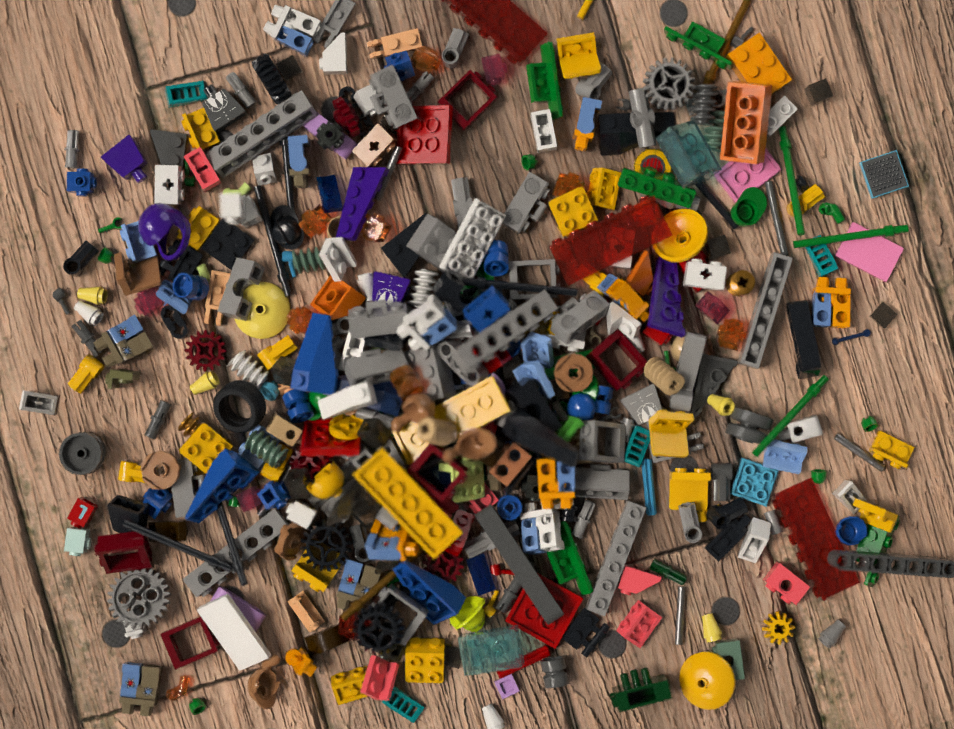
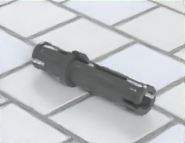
(510, 593)

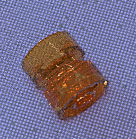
(405, 382)

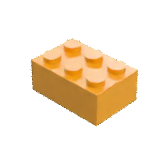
(758, 64)

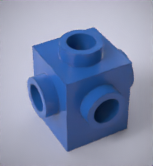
(402, 65)
(75, 184)
(274, 495)
(158, 501)

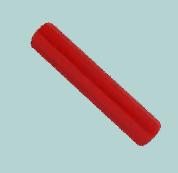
(529, 659)

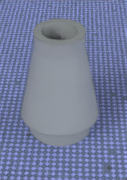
(831, 634)

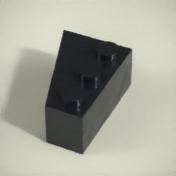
(397, 251)

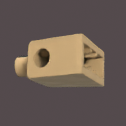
(280, 425)

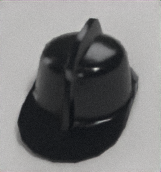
(286, 227)

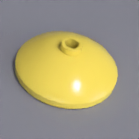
(274, 315)

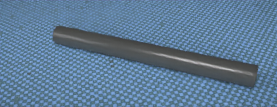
(776, 218)

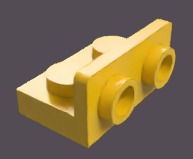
(200, 129)
(603, 188)
(202, 225)
(891, 449)
(876, 516)
(348, 685)

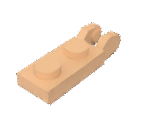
(396, 43)
(216, 290)

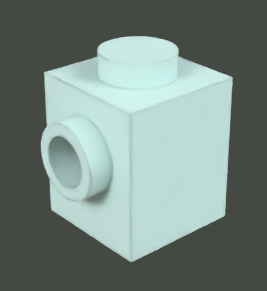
(77, 541)

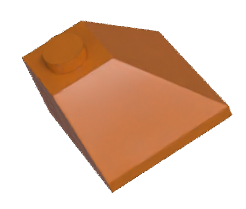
(641, 275)
(336, 299)

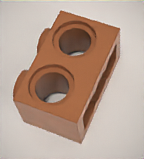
(513, 466)

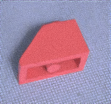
(636, 580)

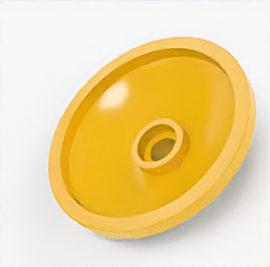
(687, 226)
(715, 673)

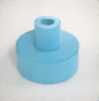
(270, 390)

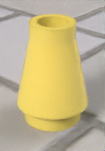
(93, 294)
(206, 382)
(722, 405)
(710, 628)

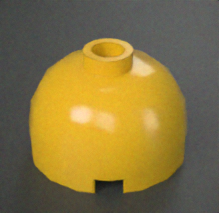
(327, 482)

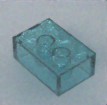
(688, 153)
(491, 650)

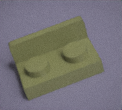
(119, 376)

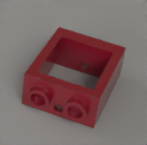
(488, 90)
(627, 347)
(456, 464)
(120, 543)
(173, 650)

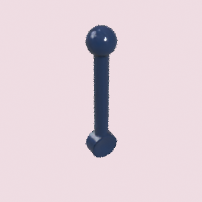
(866, 333)

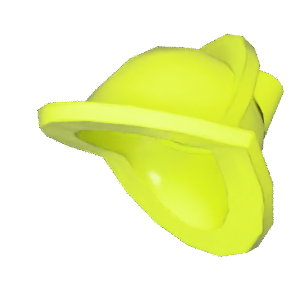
(470, 615)

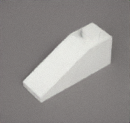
(347, 400)

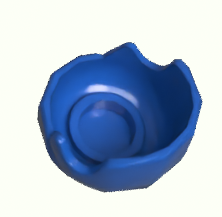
(581, 407)
(851, 530)

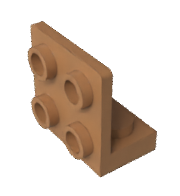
(137, 276)

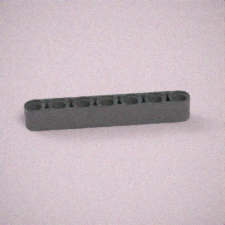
(884, 562)
(519, 564)

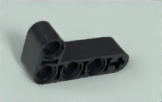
(804, 340)

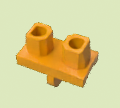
(300, 661)

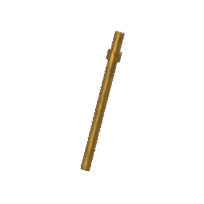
(710, 75)
(357, 605)

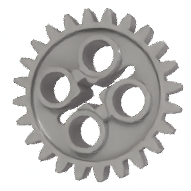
(152, 608)

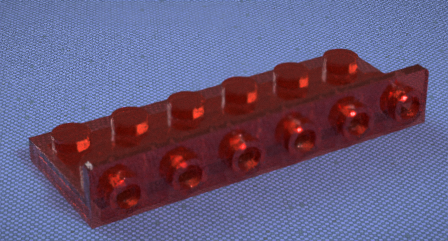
(502, 24)
(610, 240)
(813, 537)

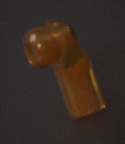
(180, 690)

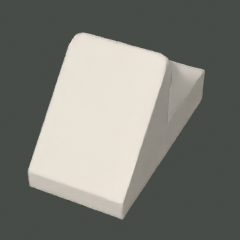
(620, 319)

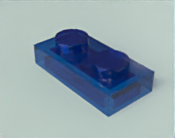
(329, 194)
(481, 574)

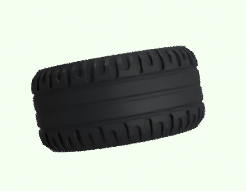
(251, 395)

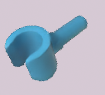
(287, 257)

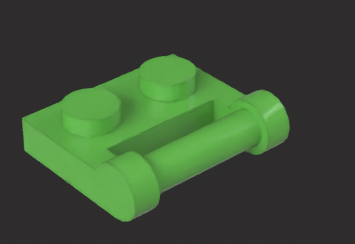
(569, 428)

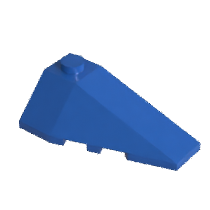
(315, 362)
(223, 478)
(430, 591)

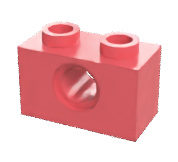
(796, 588)

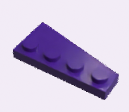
(359, 199)
(665, 299)

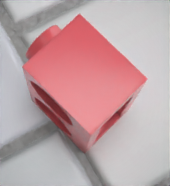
(202, 169)

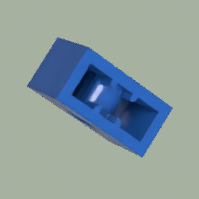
(477, 311)

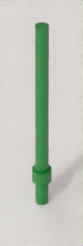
(785, 146)
(886, 231)
(812, 392)

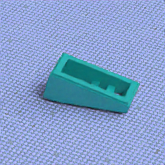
(177, 88)
(817, 265)
(637, 463)
(399, 710)

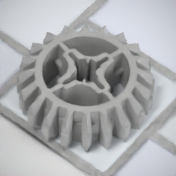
(666, 76)

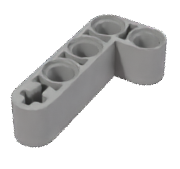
(688, 367)

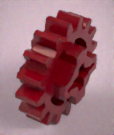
(346, 117)
(215, 342)
(313, 464)
(452, 561)

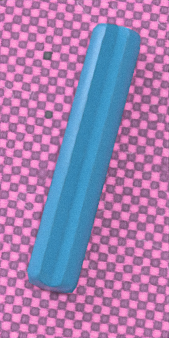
(648, 483)

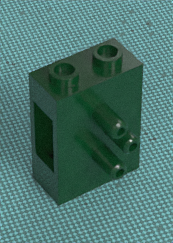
(639, 692)

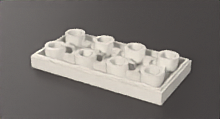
(472, 240)
(233, 632)

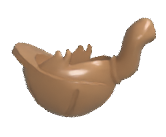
(415, 409)
(472, 444)
(263, 683)

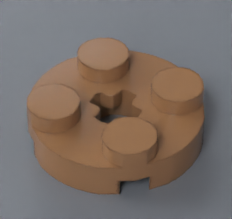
(573, 383)
(171, 467)
(289, 541)

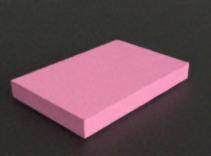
(739, 176)
(872, 255)

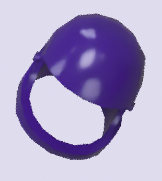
(156, 223)

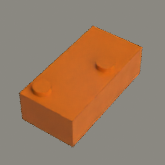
(746, 122)

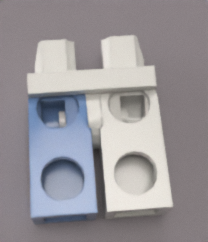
(287, 28)
(427, 324)
(540, 530)

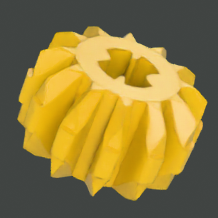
(782, 621)

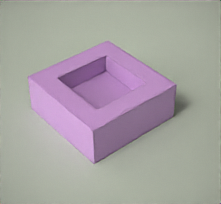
(506, 686)

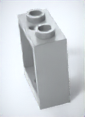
(554, 270)
(613, 442)
(421, 611)

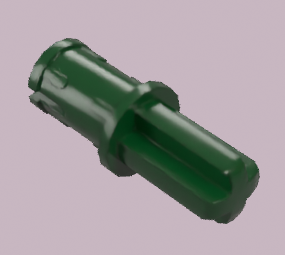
(668, 572)

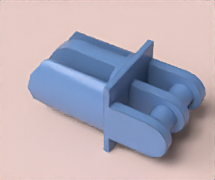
(167, 295)

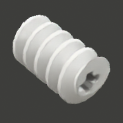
(422, 288)
(248, 369)

